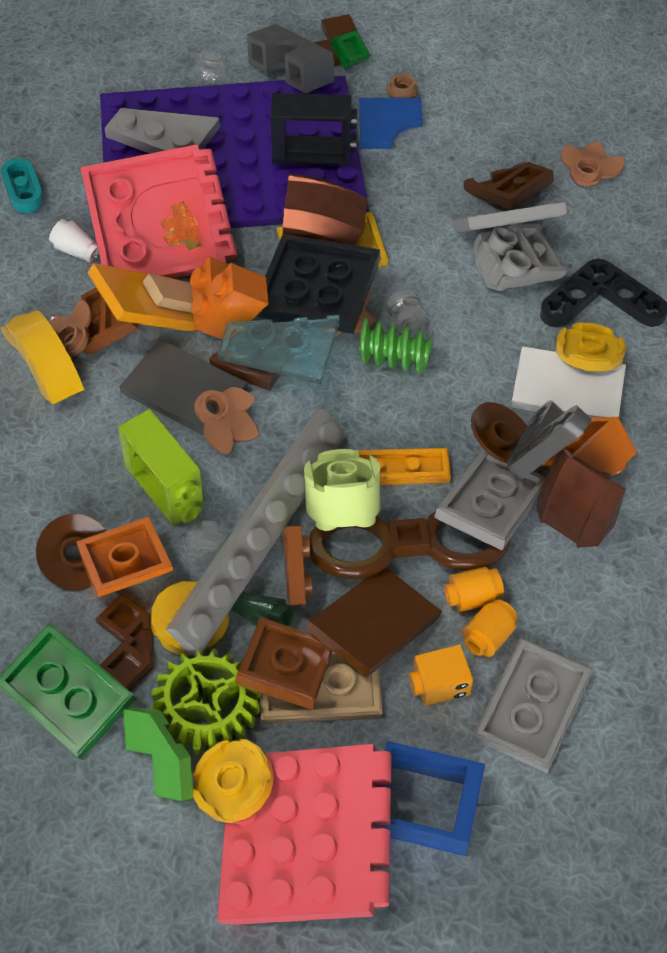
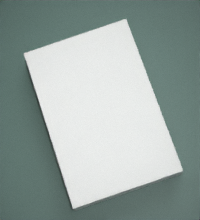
(547, 377)

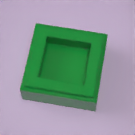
(350, 49)

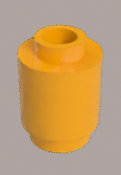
(473, 588)
(490, 628)

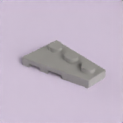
(160, 130)

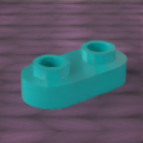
(23, 186)

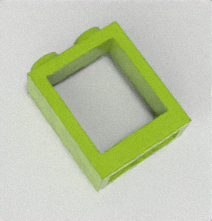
(162, 468)

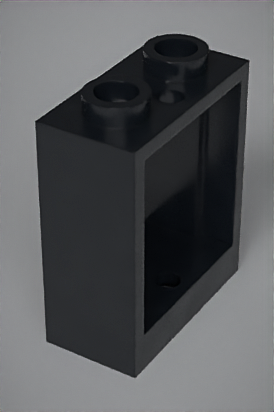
(312, 149)

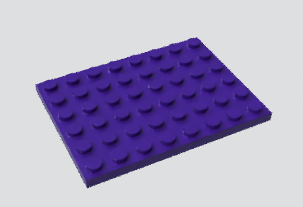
(242, 146)

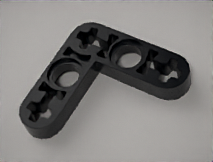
(606, 287)

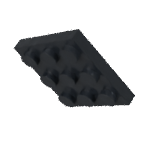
(319, 280)

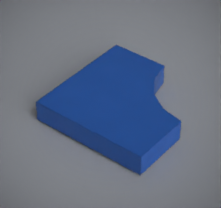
(385, 119)

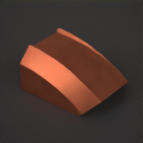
(323, 210)
(579, 500)

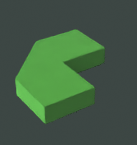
(148, 734)

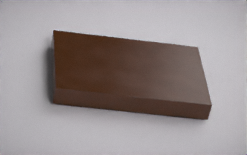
(373, 621)

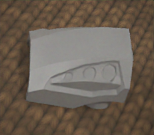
(516, 257)

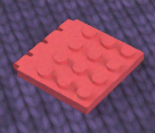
(137, 193)
(312, 840)

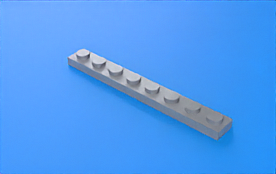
(252, 537)

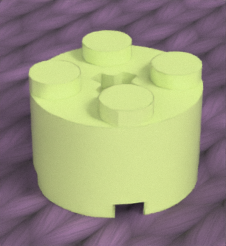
(342, 489)

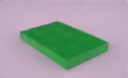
(65, 690)

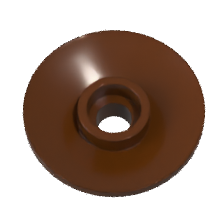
(497, 429)
(53, 545)

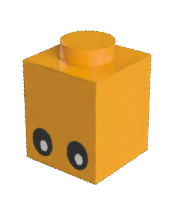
(441, 676)

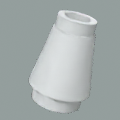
(73, 240)

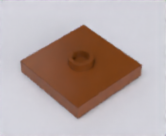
(284, 663)

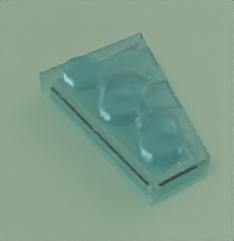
(284, 348)

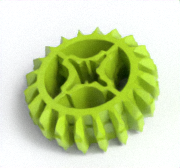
(191, 709)

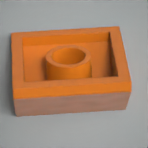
(123, 557)

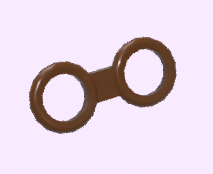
(399, 539)

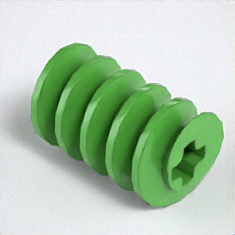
(395, 346)

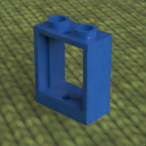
(446, 768)

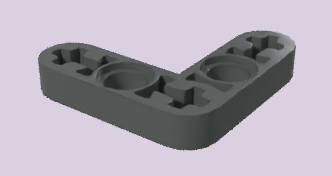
(545, 436)

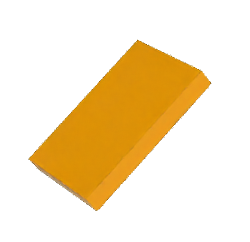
(131, 302)

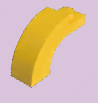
(44, 355)

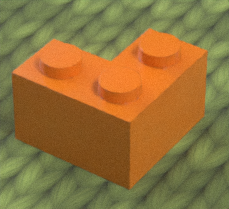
(225, 295)

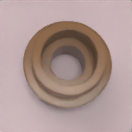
(402, 87)

